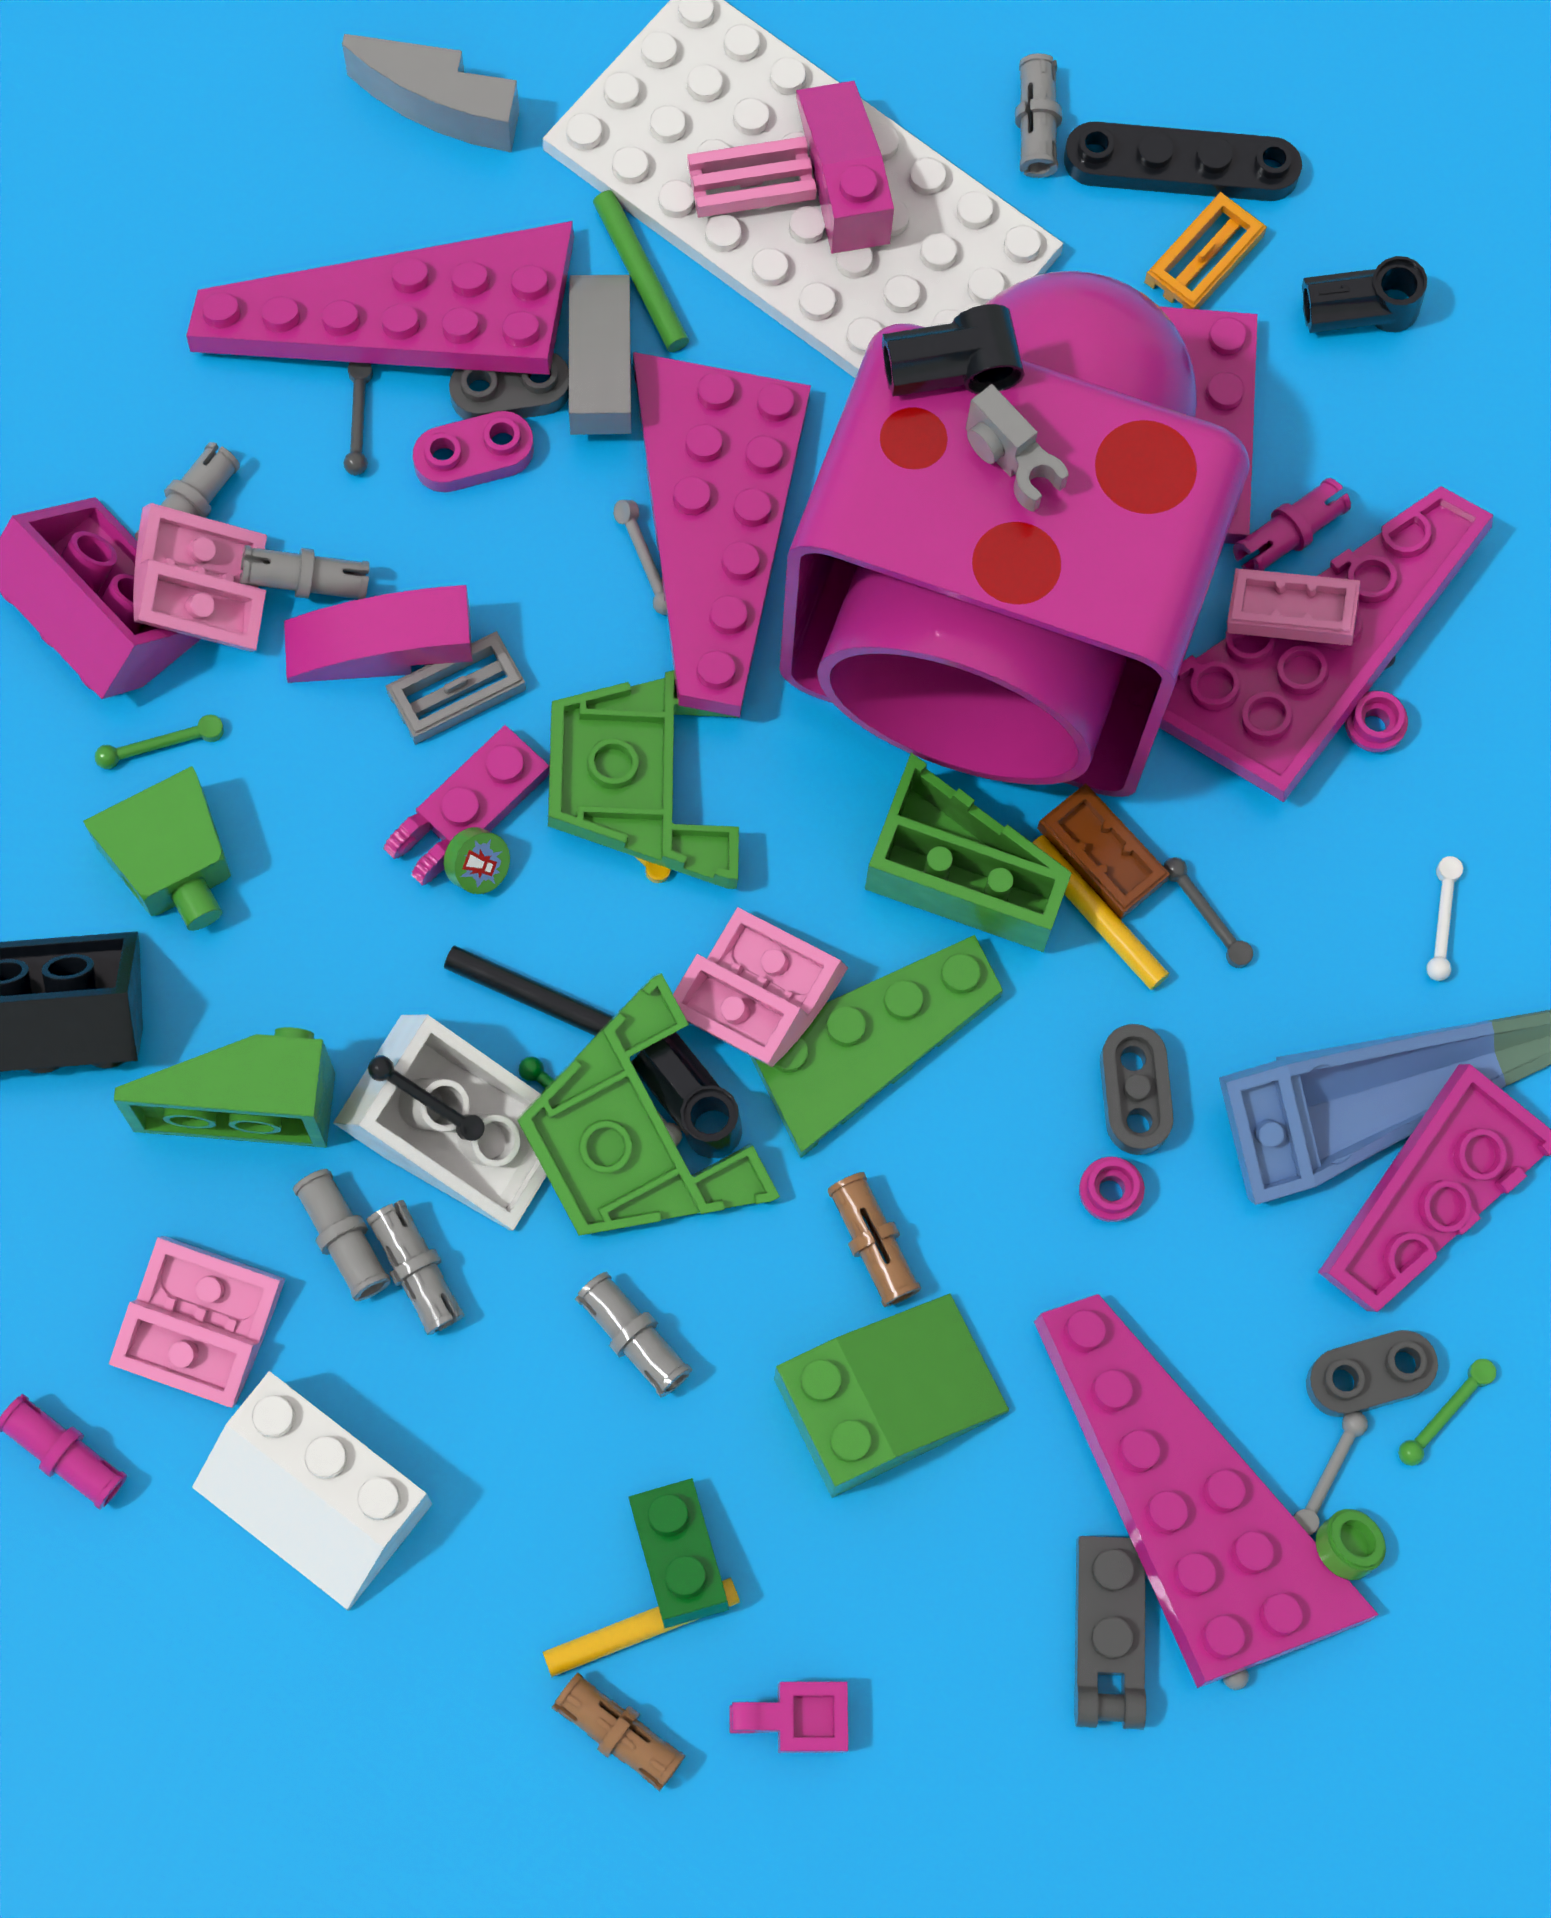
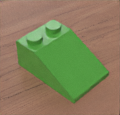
(246, 1091)
(888, 1392)

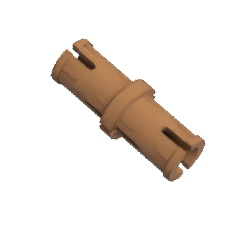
(891, 1278)
(618, 1731)

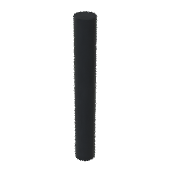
(526, 991)

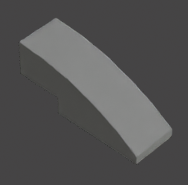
(434, 91)
(599, 354)

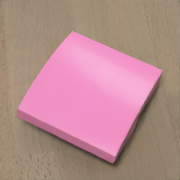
(191, 578)
(758, 987)
(197, 1321)

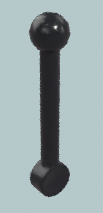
(467, 1126)

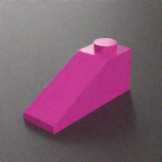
(846, 167)

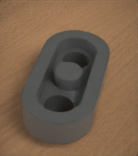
(510, 392)
(1138, 1091)
(1374, 1373)

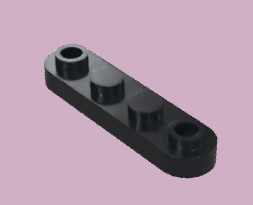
(1182, 161)

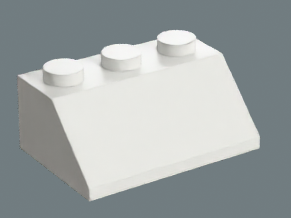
(310, 1490)

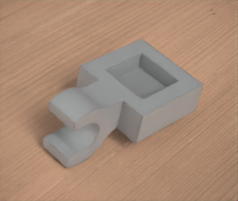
(1006, 437)

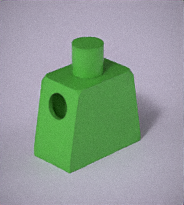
(165, 848)

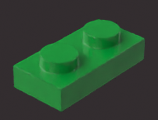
(678, 1553)

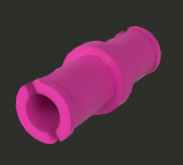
(1292, 526)
(61, 1451)

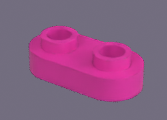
(475, 454)

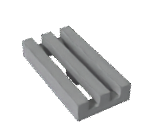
(464, 708)

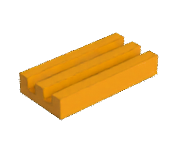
(1177, 288)

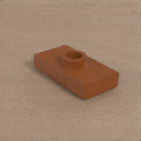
(1103, 851)

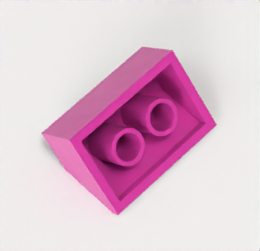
(75, 584)

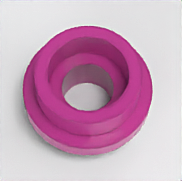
(1386, 708)
(1114, 1170)

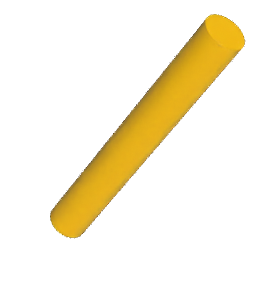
(1107, 922)
(615, 1637)

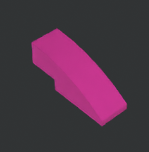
(380, 635)

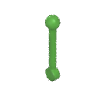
(209, 729)
(1479, 1375)

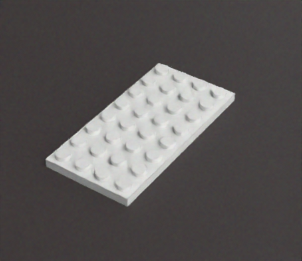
(721, 81)

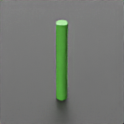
(641, 271)

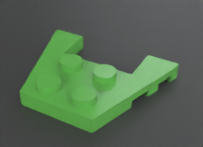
(617, 780)
(608, 1142)

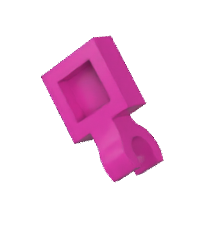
(807, 1717)

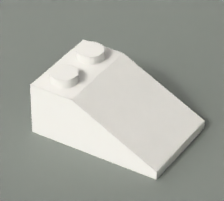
(489, 1174)

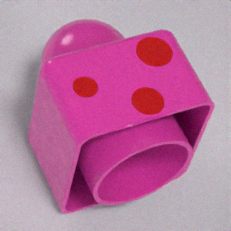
(1002, 628)

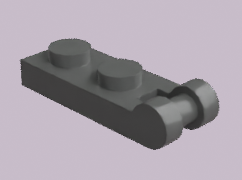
(1109, 1631)

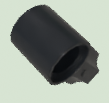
(1360, 298)
(970, 352)
(687, 1092)

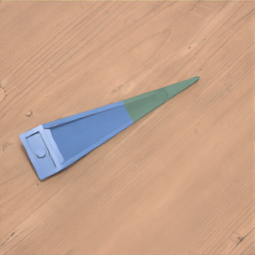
(1341, 1104)

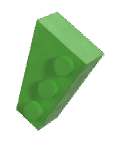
(963, 863)

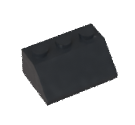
(70, 1002)

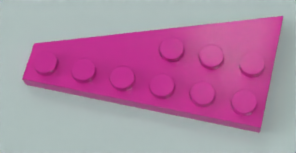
(439, 306)
(719, 491)
(1277, 701)
(1211, 1536)

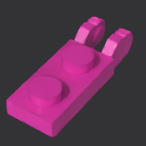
(473, 796)

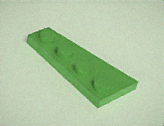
(875, 1039)

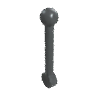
(359, 374)
(1238, 952)

